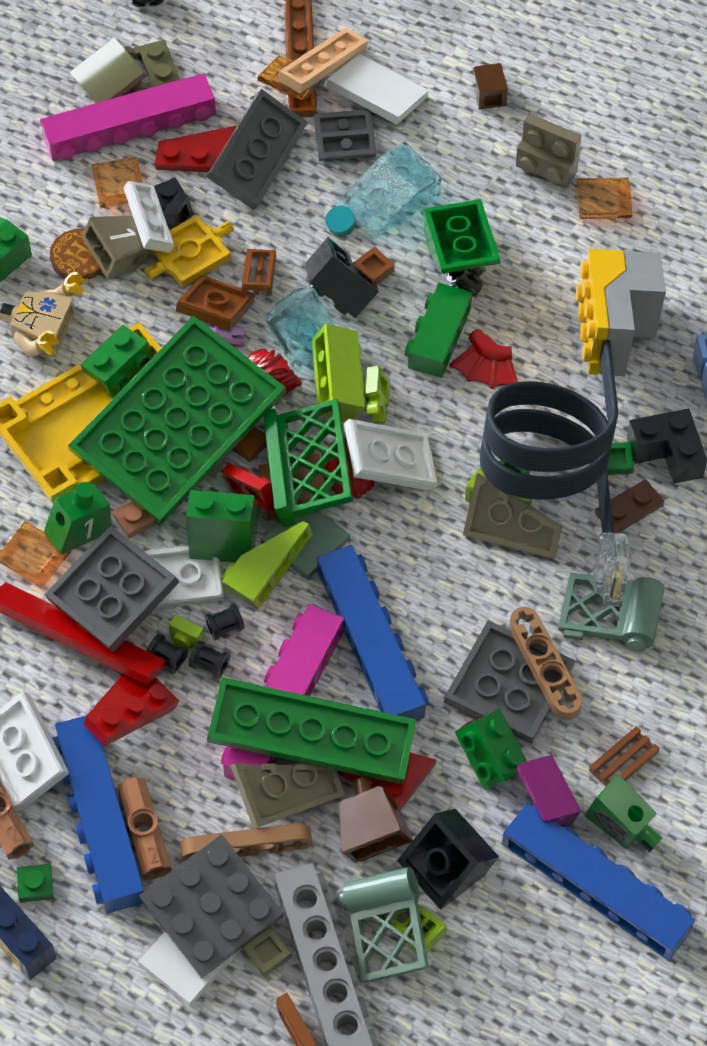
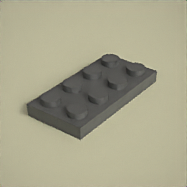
(257, 149)

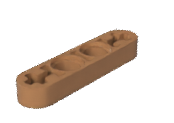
(549, 661)
(252, 841)

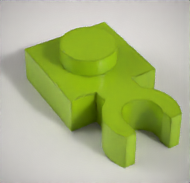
(378, 391)

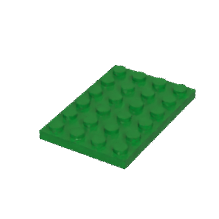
(177, 419)

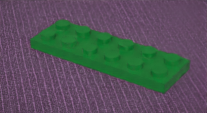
(311, 730)

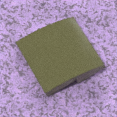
(108, 72)

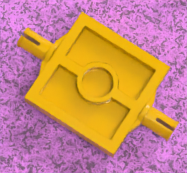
(194, 253)

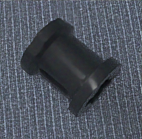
(224, 621)
(166, 650)
(209, 659)

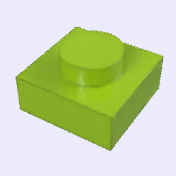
(185, 632)

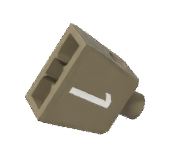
(115, 244)

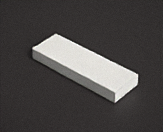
(148, 217)

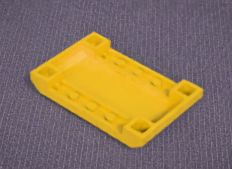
(49, 419)

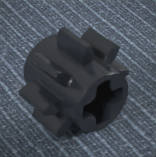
(467, 280)

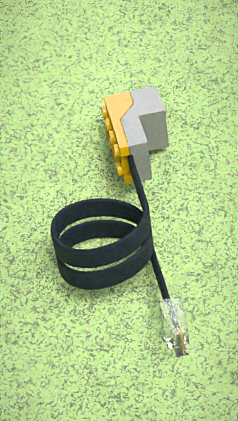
(618, 301)

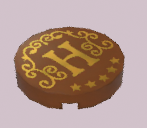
(72, 255)

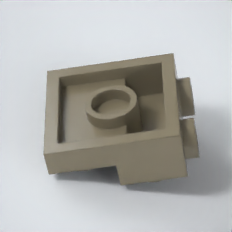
(548, 151)

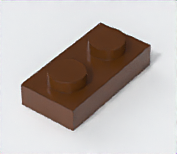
(633, 505)

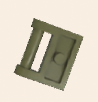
(156, 62)

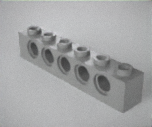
(305, 884)

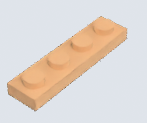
(322, 60)

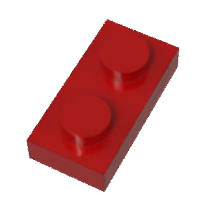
(244, 482)

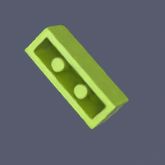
(339, 370)

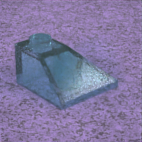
(296, 322)

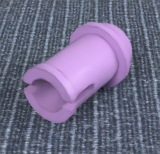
(228, 335)

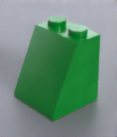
(221, 525)

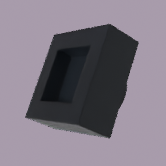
(167, 191)
(178, 210)

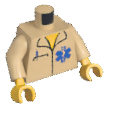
(43, 317)

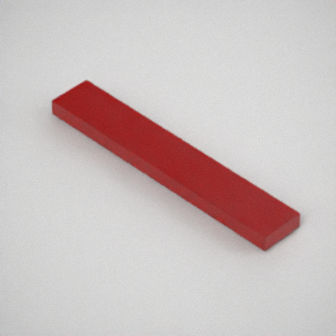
(57, 625)

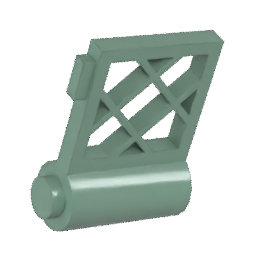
(636, 618)
(380, 897)

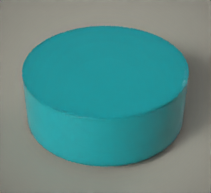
(340, 220)

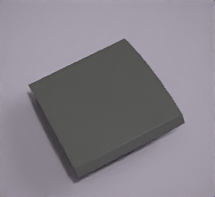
(344, 135)

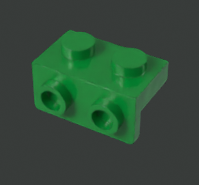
(118, 360)
(491, 748)

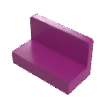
(549, 791)

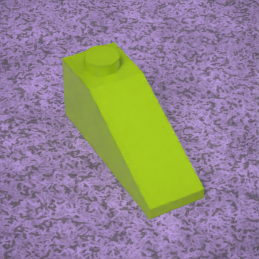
(264, 566)

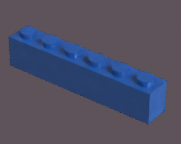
(370, 635)
(100, 817)
(599, 882)

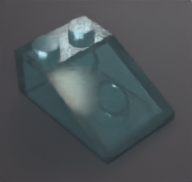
(392, 190)

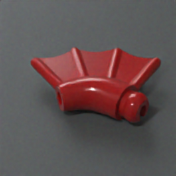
(486, 361)

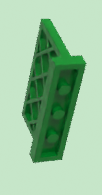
(281, 458)

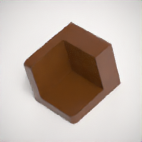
(490, 86)

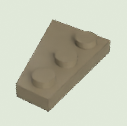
(509, 521)
(283, 790)

